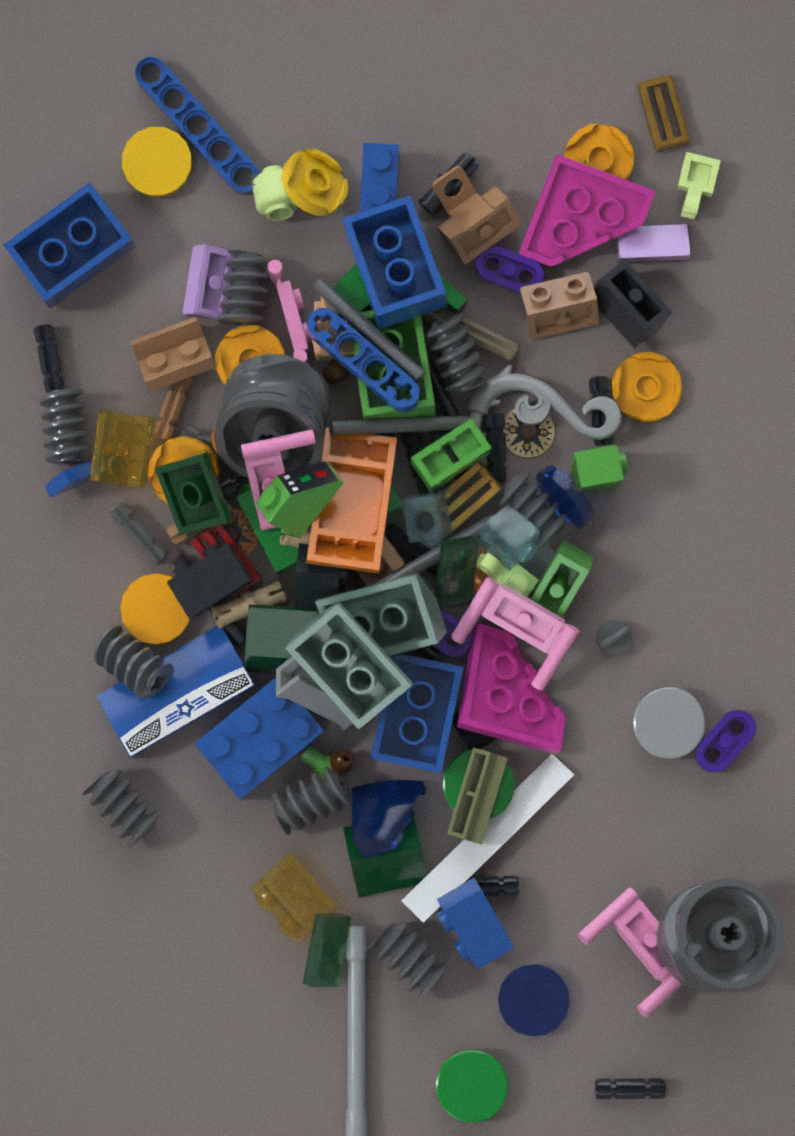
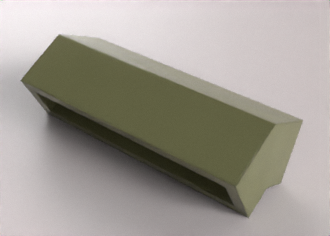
(477, 796)

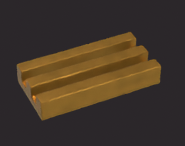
(670, 141)
(487, 477)

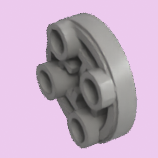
(668, 723)

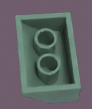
(394, 613)
(348, 664)

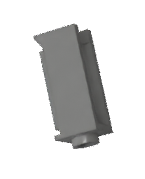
(299, 687)

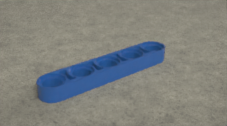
(190, 109)

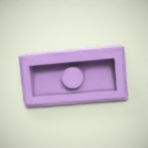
(654, 244)
(206, 282)

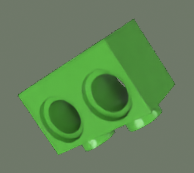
(451, 455)
(598, 468)

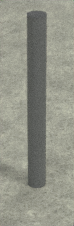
(370, 331)
(396, 425)
(432, 556)

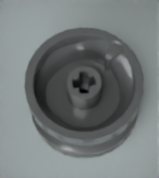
(268, 400)
(720, 936)

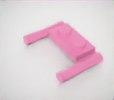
(291, 302)
(265, 462)
(524, 620)
(639, 931)

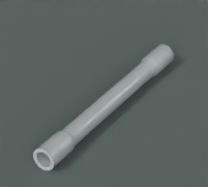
(356, 957)

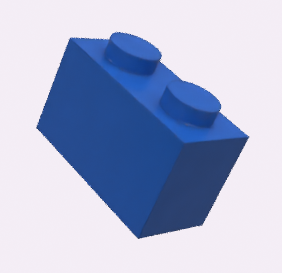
(379, 174)
(475, 924)

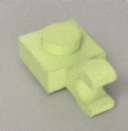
(698, 179)
(516, 578)

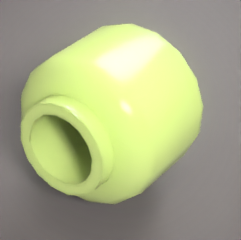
(271, 196)

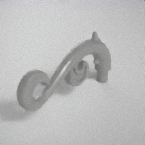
(504, 382)

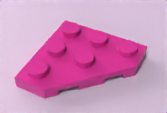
(582, 210)
(500, 695)

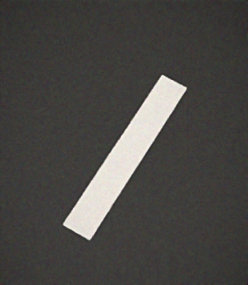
(470, 856)

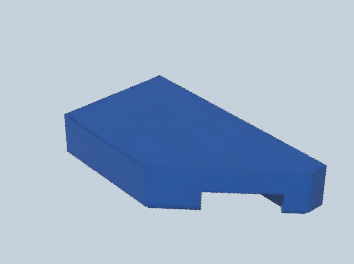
(69, 479)

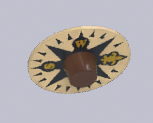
(526, 439)

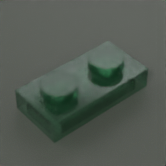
(456, 572)
(326, 950)

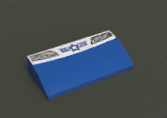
(203, 679)

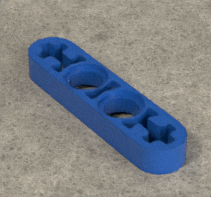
(366, 357)

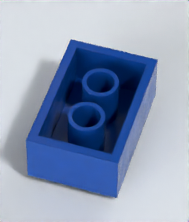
(69, 245)
(394, 262)
(418, 722)
(258, 739)

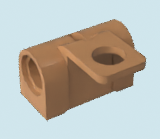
(474, 219)

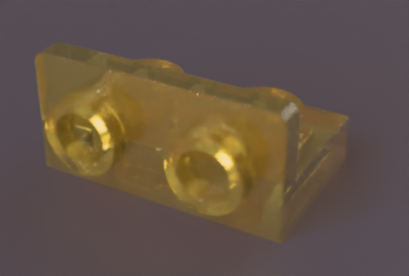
(122, 449)
(292, 897)

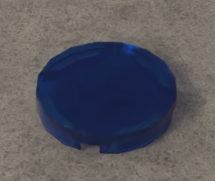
(573, 503)
(533, 1000)

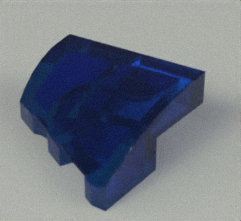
(382, 813)

